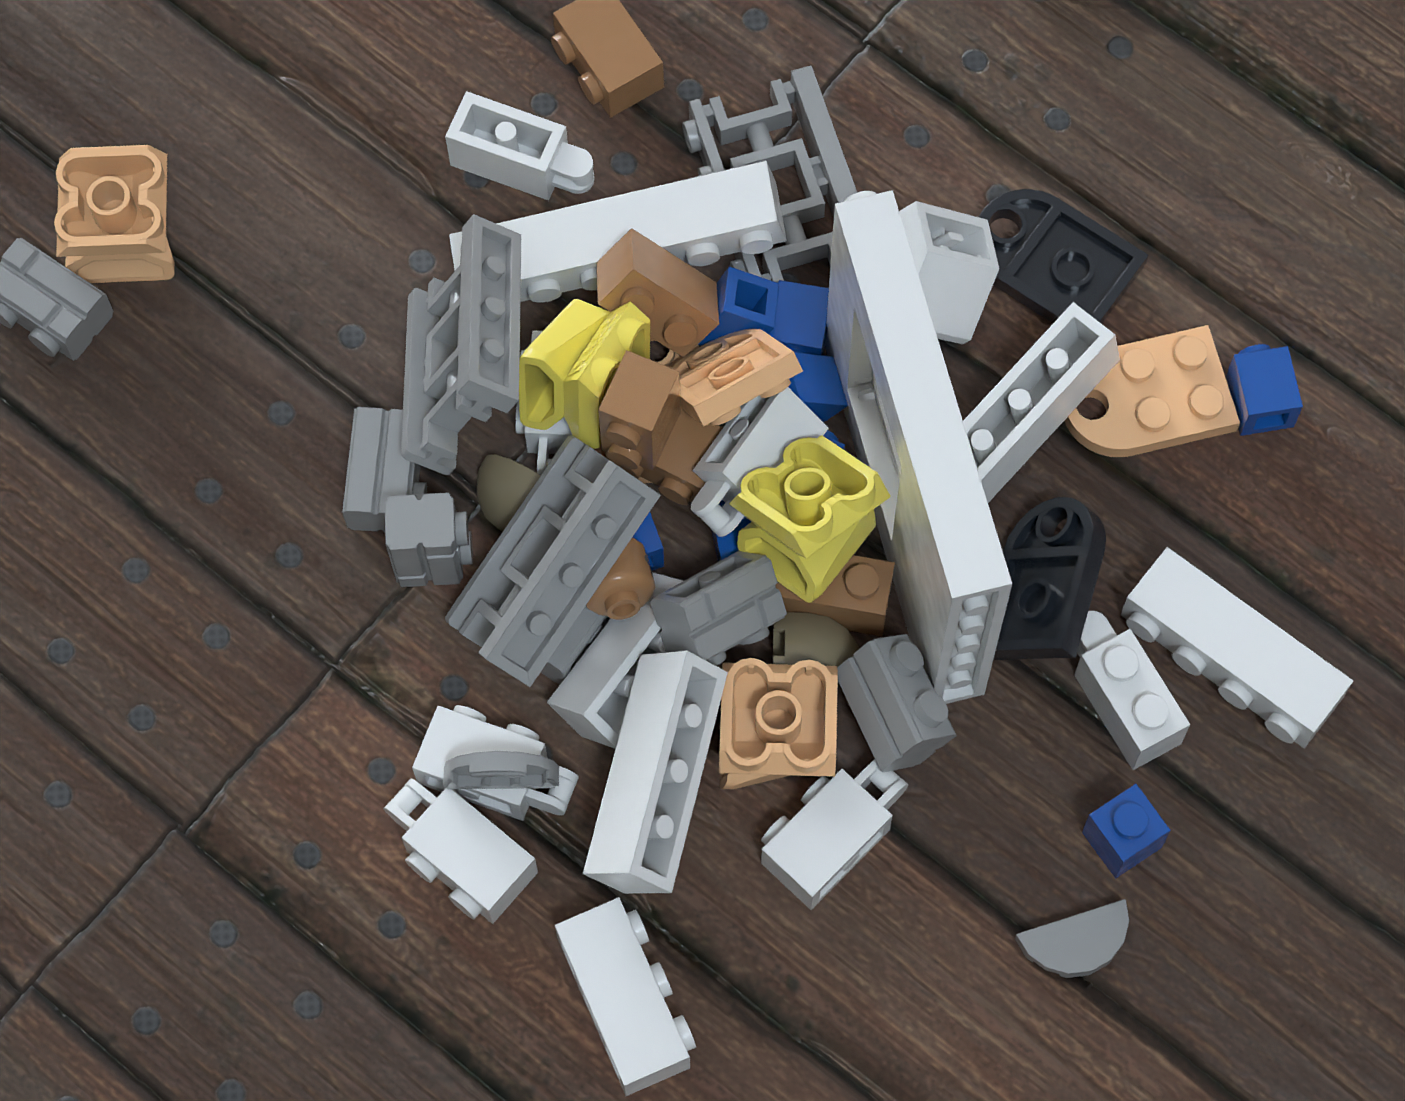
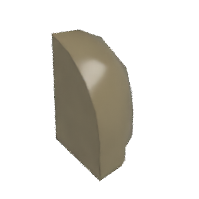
(503, 488)
(811, 638)

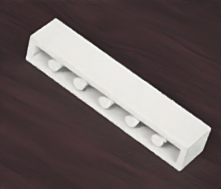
(688, 218)

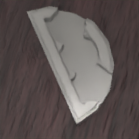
(500, 771)
(1079, 942)

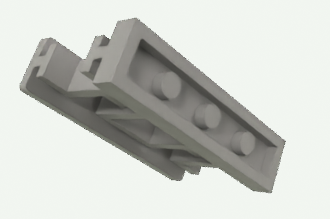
(819, 176)
(462, 345)
(550, 559)

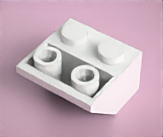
(953, 265)

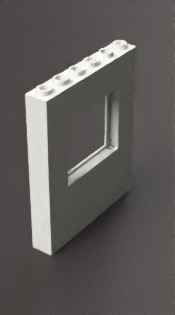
(913, 435)

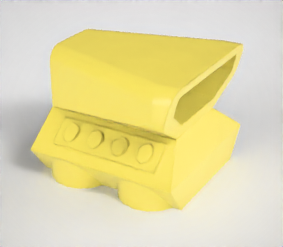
(574, 364)
(809, 513)

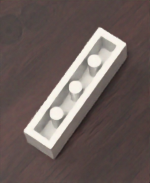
(1038, 395)
(1235, 649)
(655, 773)

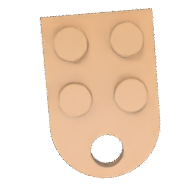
(733, 372)
(1159, 397)

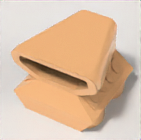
(114, 214)
(777, 721)

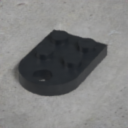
(1060, 256)
(1050, 580)

